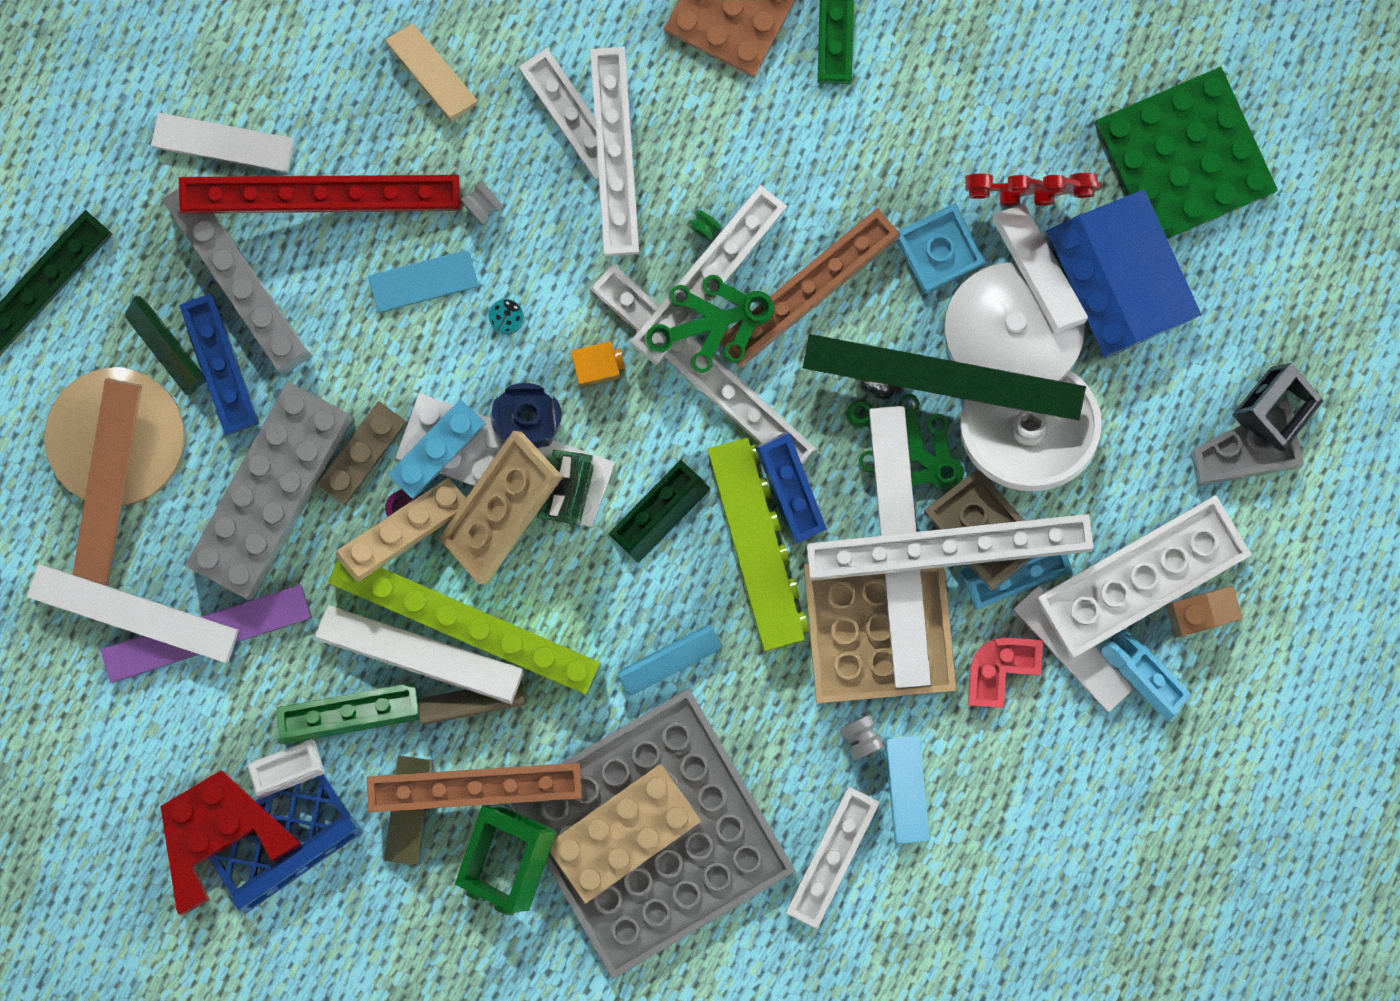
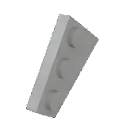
(1244, 454)

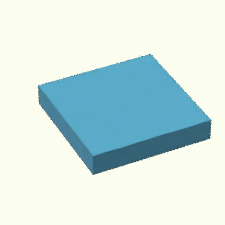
(940, 248)

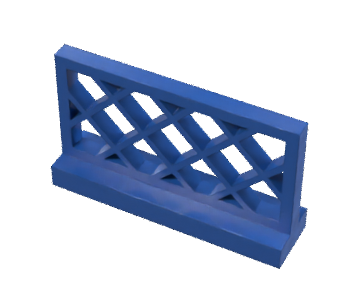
(297, 862)

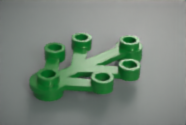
(714, 321)
(915, 446)

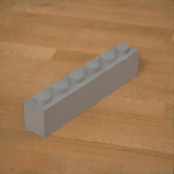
(241, 286)

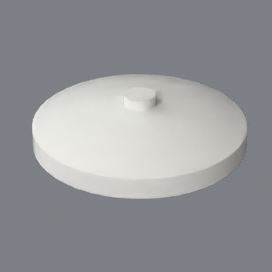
(1002, 327)
(1029, 447)

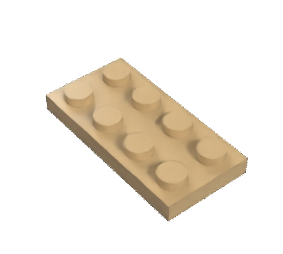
(500, 507)
(623, 833)

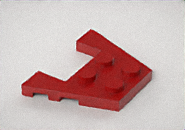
(206, 823)

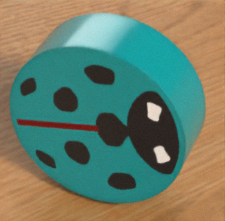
(506, 316)

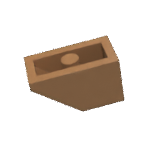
(1204, 611)

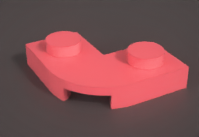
(992, 663)

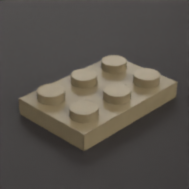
(977, 503)

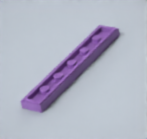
(250, 618)

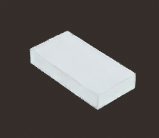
(286, 768)

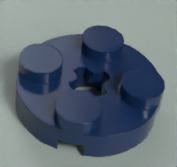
(538, 404)

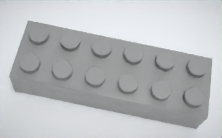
(269, 491)

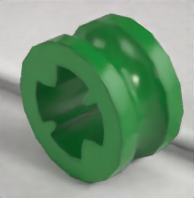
(704, 225)

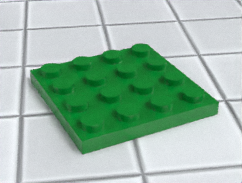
(1188, 152)

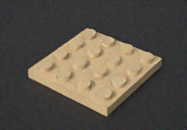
(854, 642)

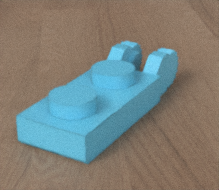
(1146, 673)

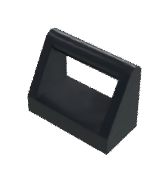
(1265, 394)

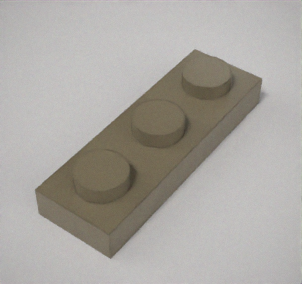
(361, 453)

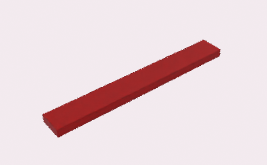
(318, 194)

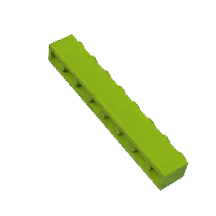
(471, 626)

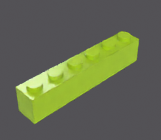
(756, 544)

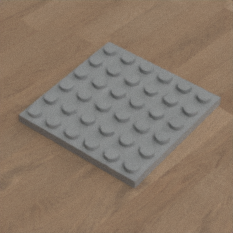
(693, 877)

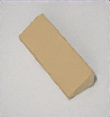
(431, 72)

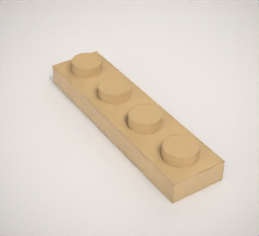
(401, 530)

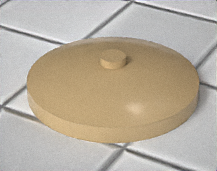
(156, 442)

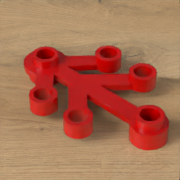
(1080, 184)

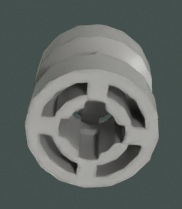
(862, 737)

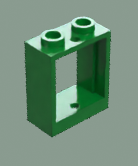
(540, 841)

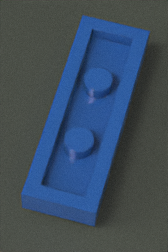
(790, 487)

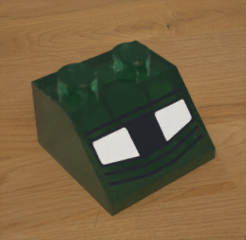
(569, 497)

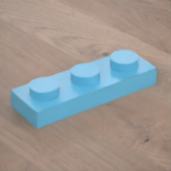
(436, 449)

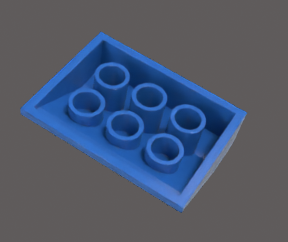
(1124, 273)

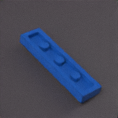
(219, 364)

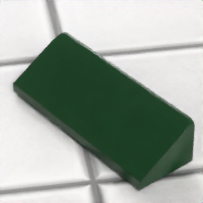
(164, 345)
(659, 511)

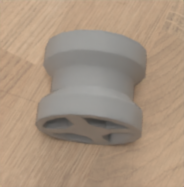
(481, 203)

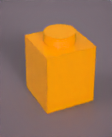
(597, 364)

